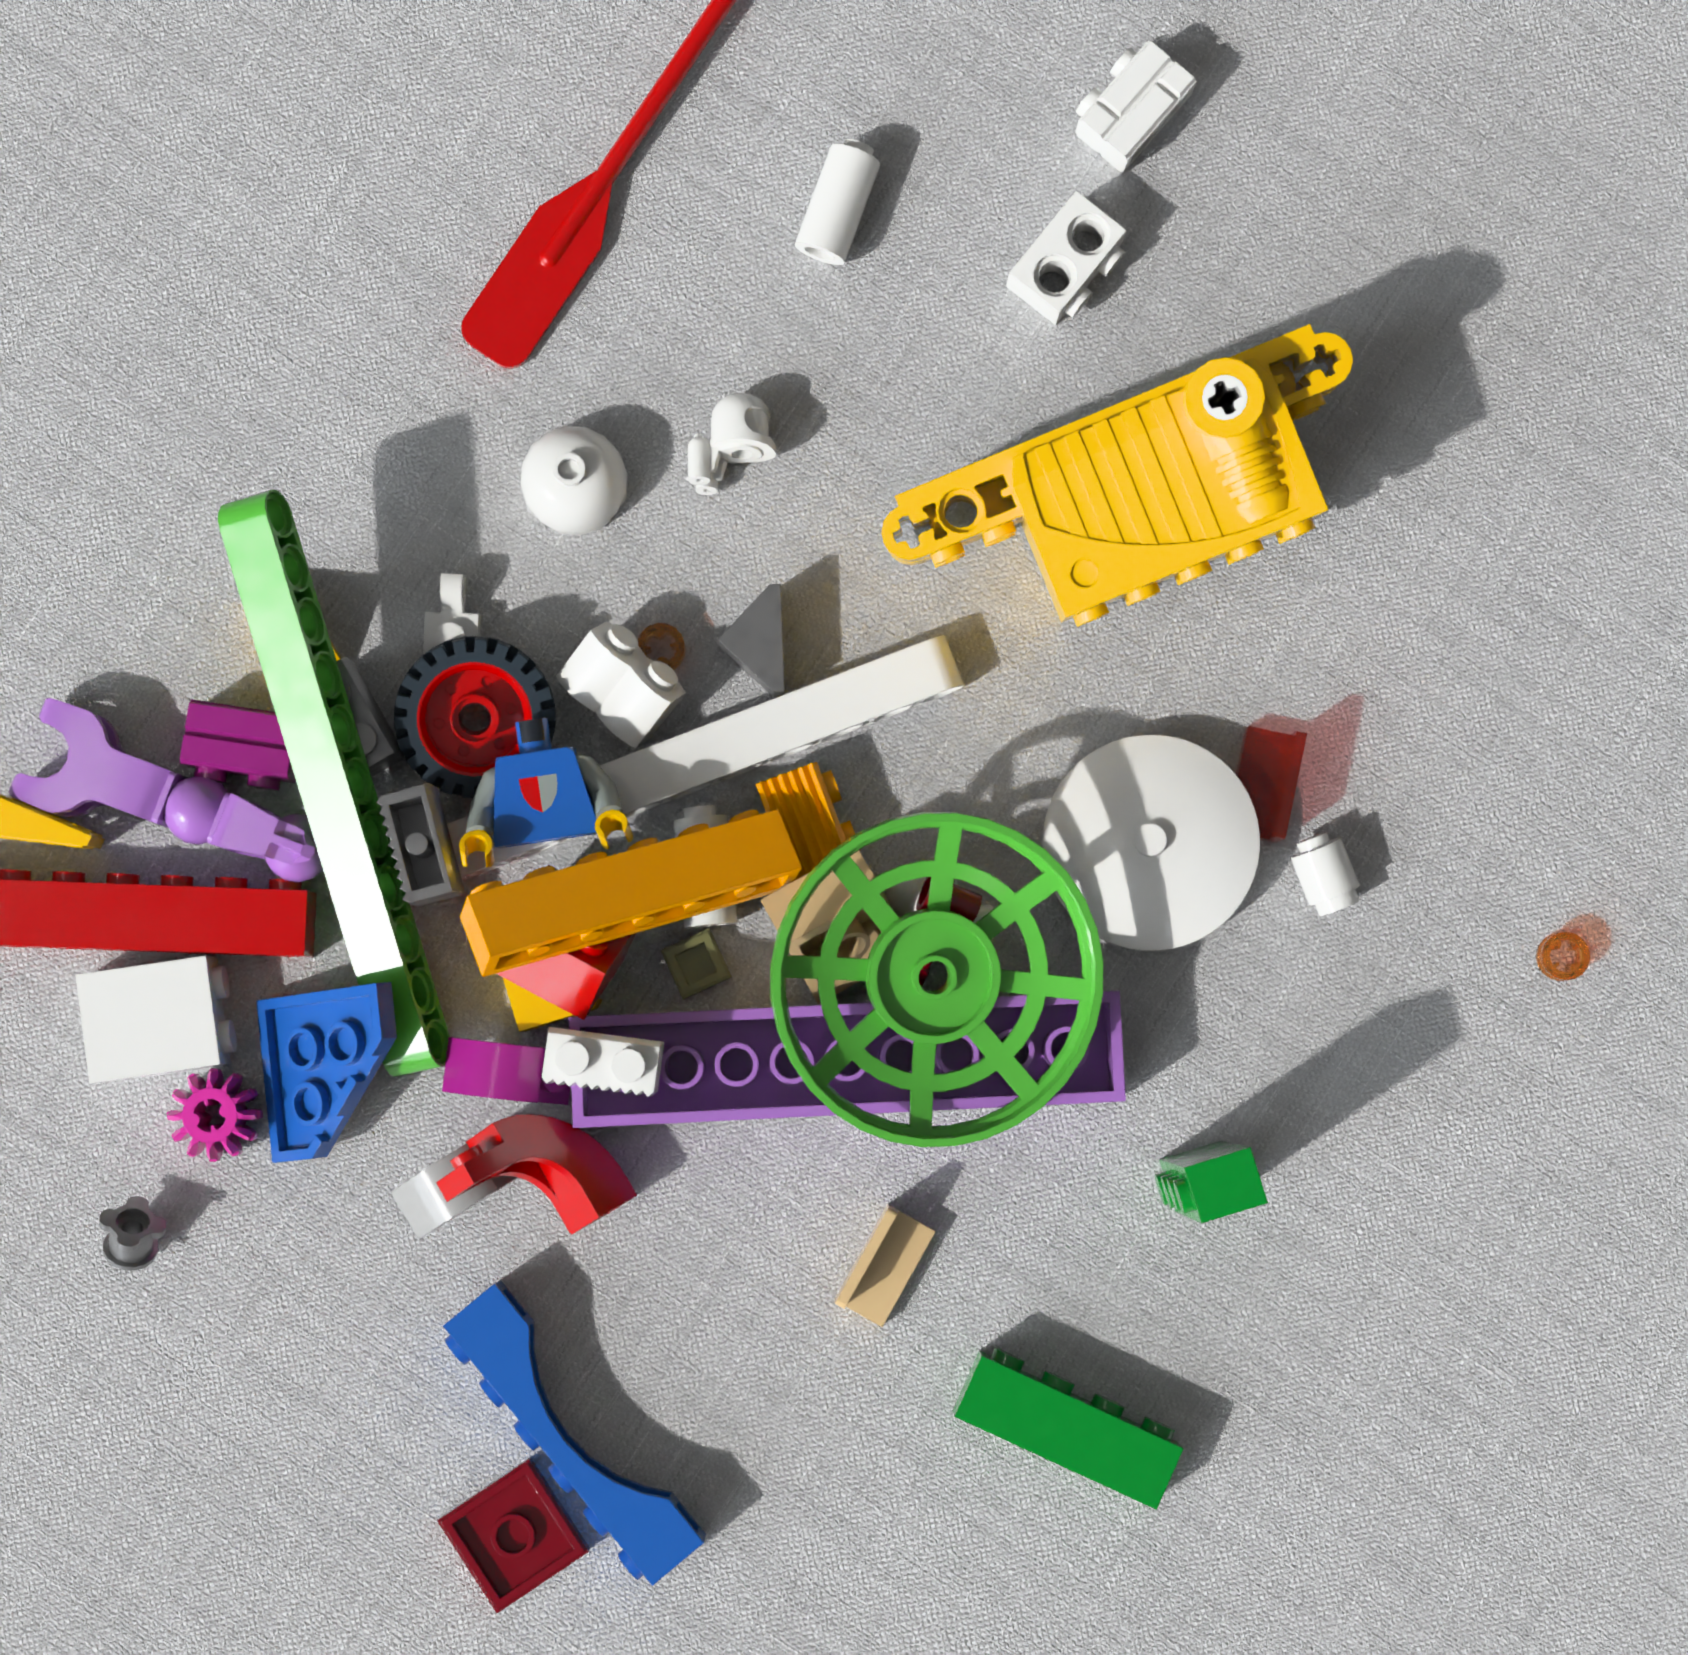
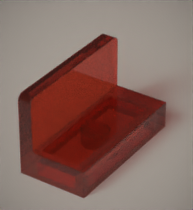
(1270, 773)

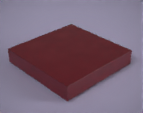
(513, 1535)

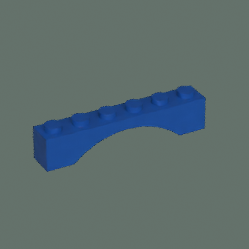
(642, 1519)

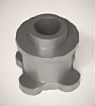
(132, 1234)

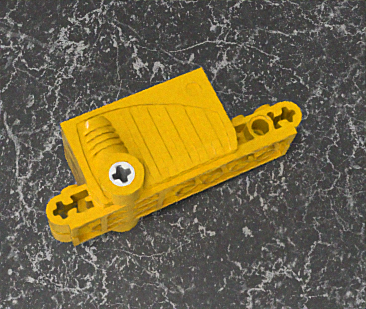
(1146, 482)

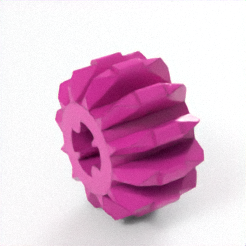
(197, 1121)

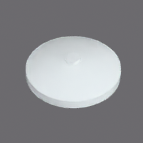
(1154, 840)

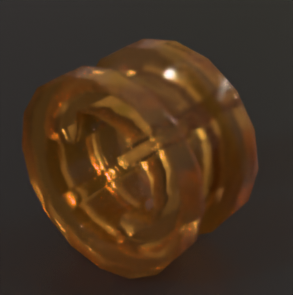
(660, 631)
(1571, 970)

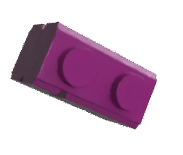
(235, 742)

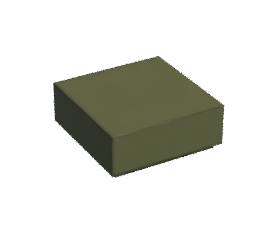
(696, 963)

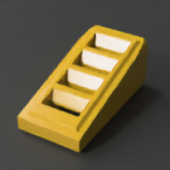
(31, 824)

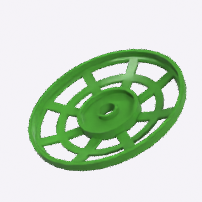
(960, 1003)

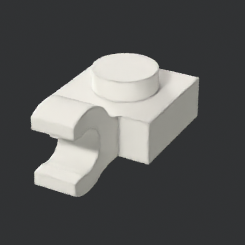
(452, 620)

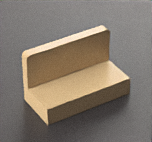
(884, 1265)

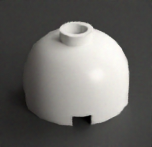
(574, 480)

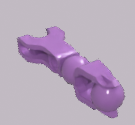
(192, 808)

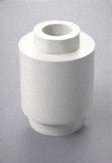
(1326, 873)

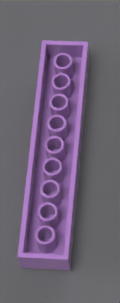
(737, 1068)

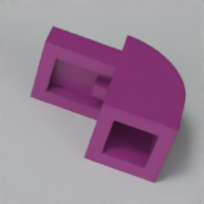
(499, 1072)

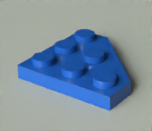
(320, 1061)

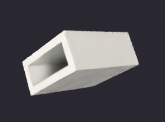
(155, 1019)

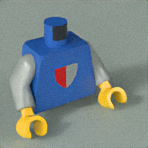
(541, 797)

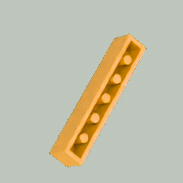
(628, 891)

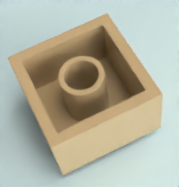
(817, 918)

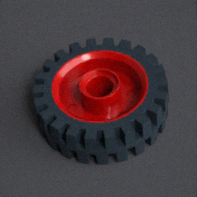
(447, 680)

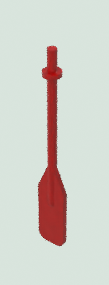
(569, 229)

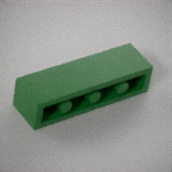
(1211, 1181)
(1067, 1428)

